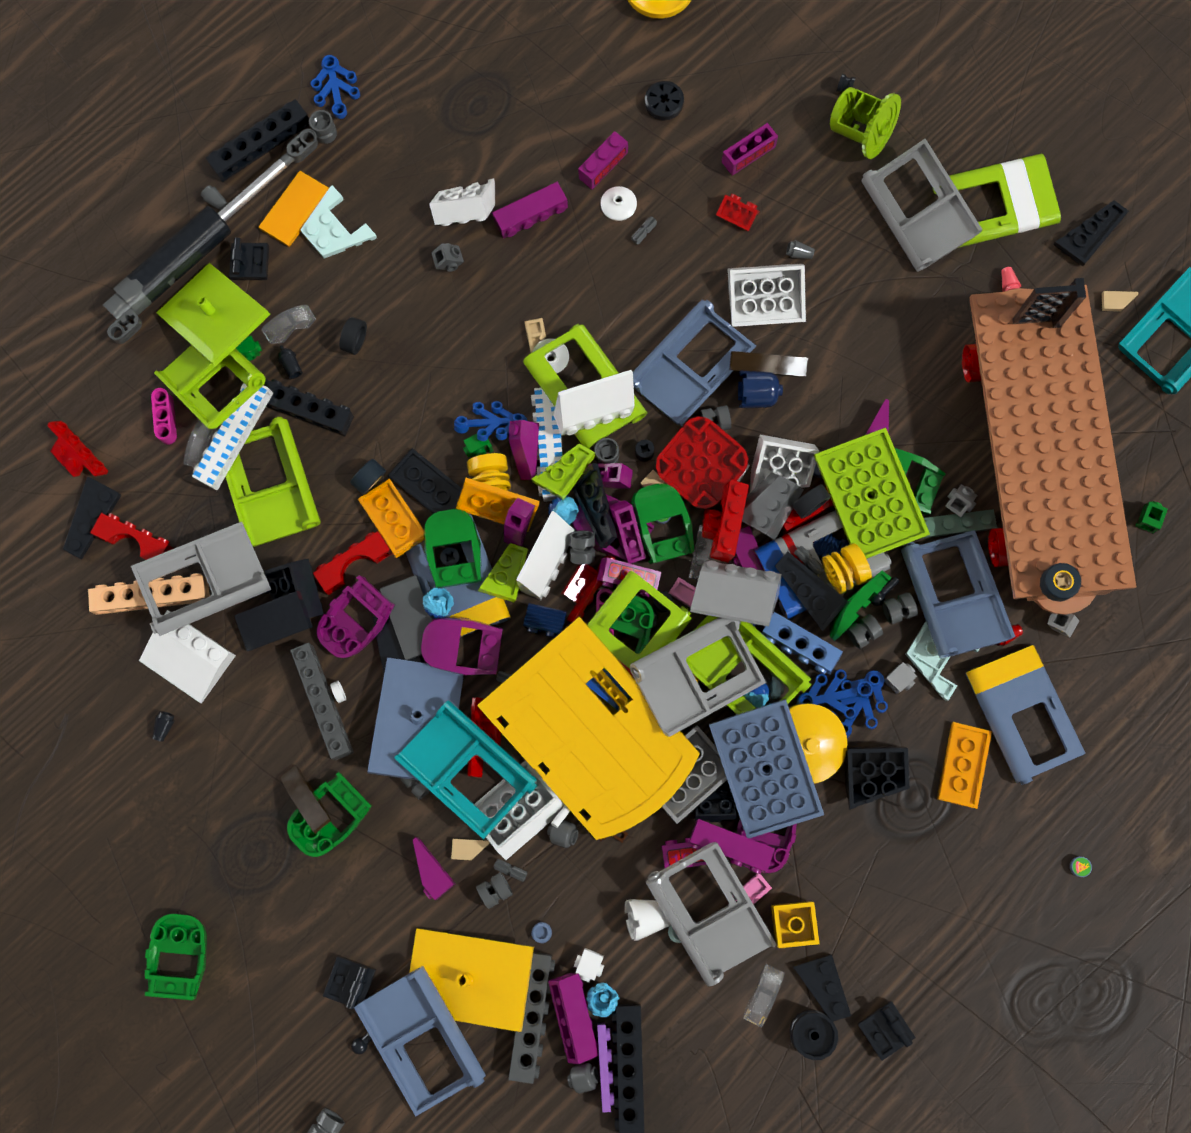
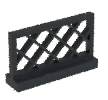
(1052, 304)

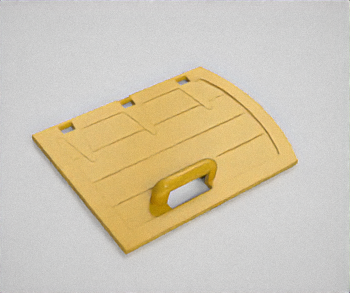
(597, 761)

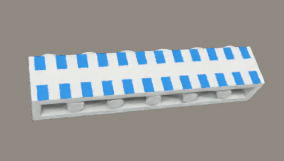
(549, 436)
(230, 439)

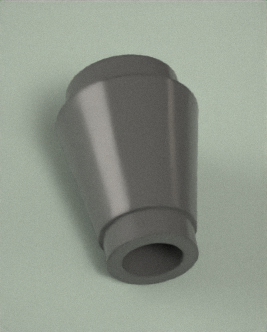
(213, 197)
(799, 250)

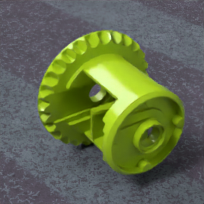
(876, 113)

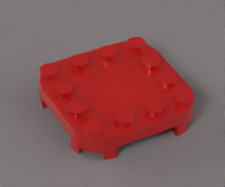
(701, 462)

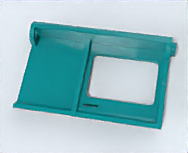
(1177, 308)
(445, 749)

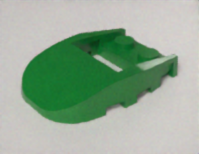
(929, 480)
(655, 504)
(451, 528)
(859, 599)
(636, 621)
(329, 836)
(181, 936)

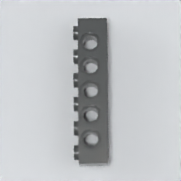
(322, 701)
(518, 1070)

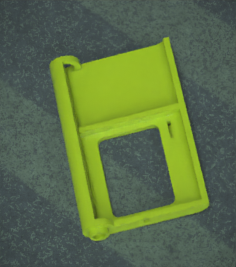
(277, 509)

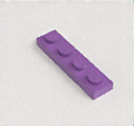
(606, 1076)

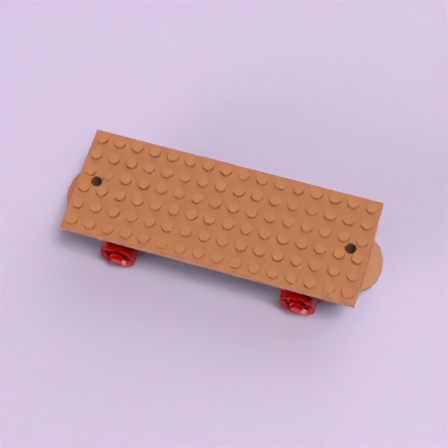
(1049, 450)

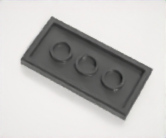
(408, 614)

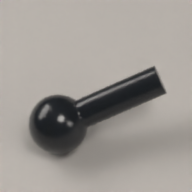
(877, 599)
(360, 1044)

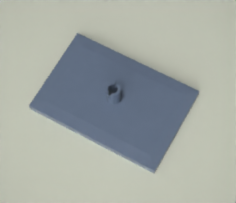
(408, 692)
(773, 795)

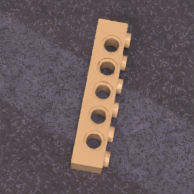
(99, 595)

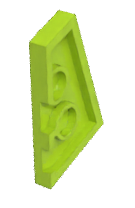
(565, 473)
(502, 578)

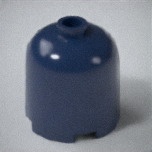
(758, 389)

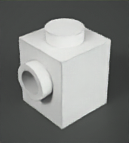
(589, 965)

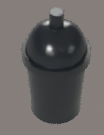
(288, 360)

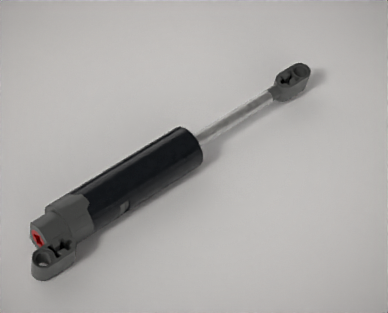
(188, 247)

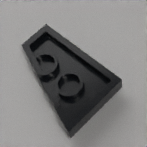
(824, 984)

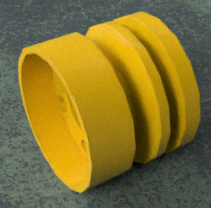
(490, 470)
(847, 568)

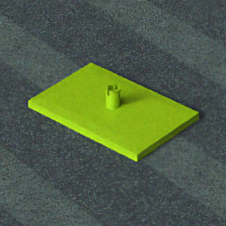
(213, 314)
(872, 469)

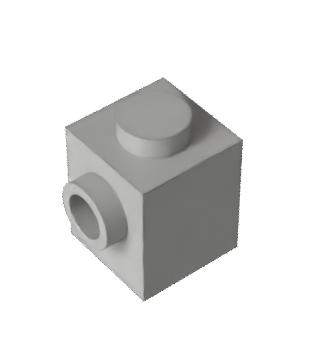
(1063, 623)
(901, 678)

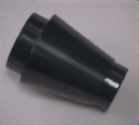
(162, 725)

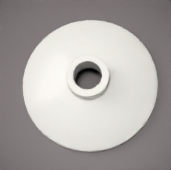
(618, 210)
(560, 355)

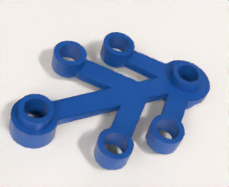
(334, 85)
(462, 425)
(831, 697)
(864, 702)

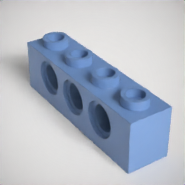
(797, 633)

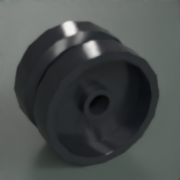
(822, 1044)

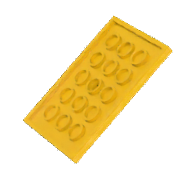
(494, 975)

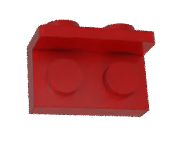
(737, 212)
(711, 523)

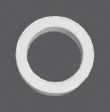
(338, 691)

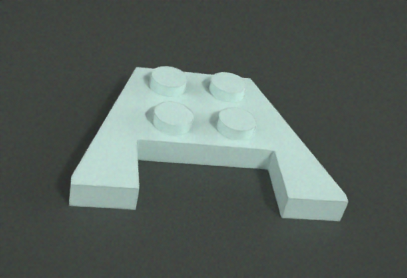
(327, 233)
(926, 659)

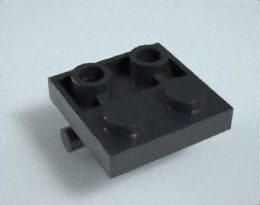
(248, 260)
(717, 806)
(349, 982)
(886, 1030)

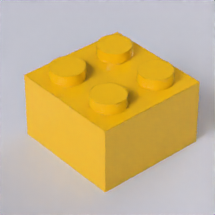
(795, 924)

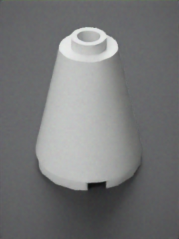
(644, 918)

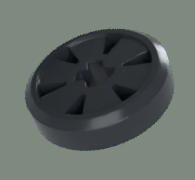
(666, 110)

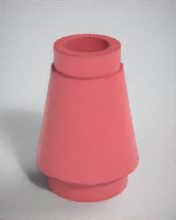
(1009, 279)

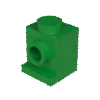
(249, 348)
(475, 447)
(1158, 514)

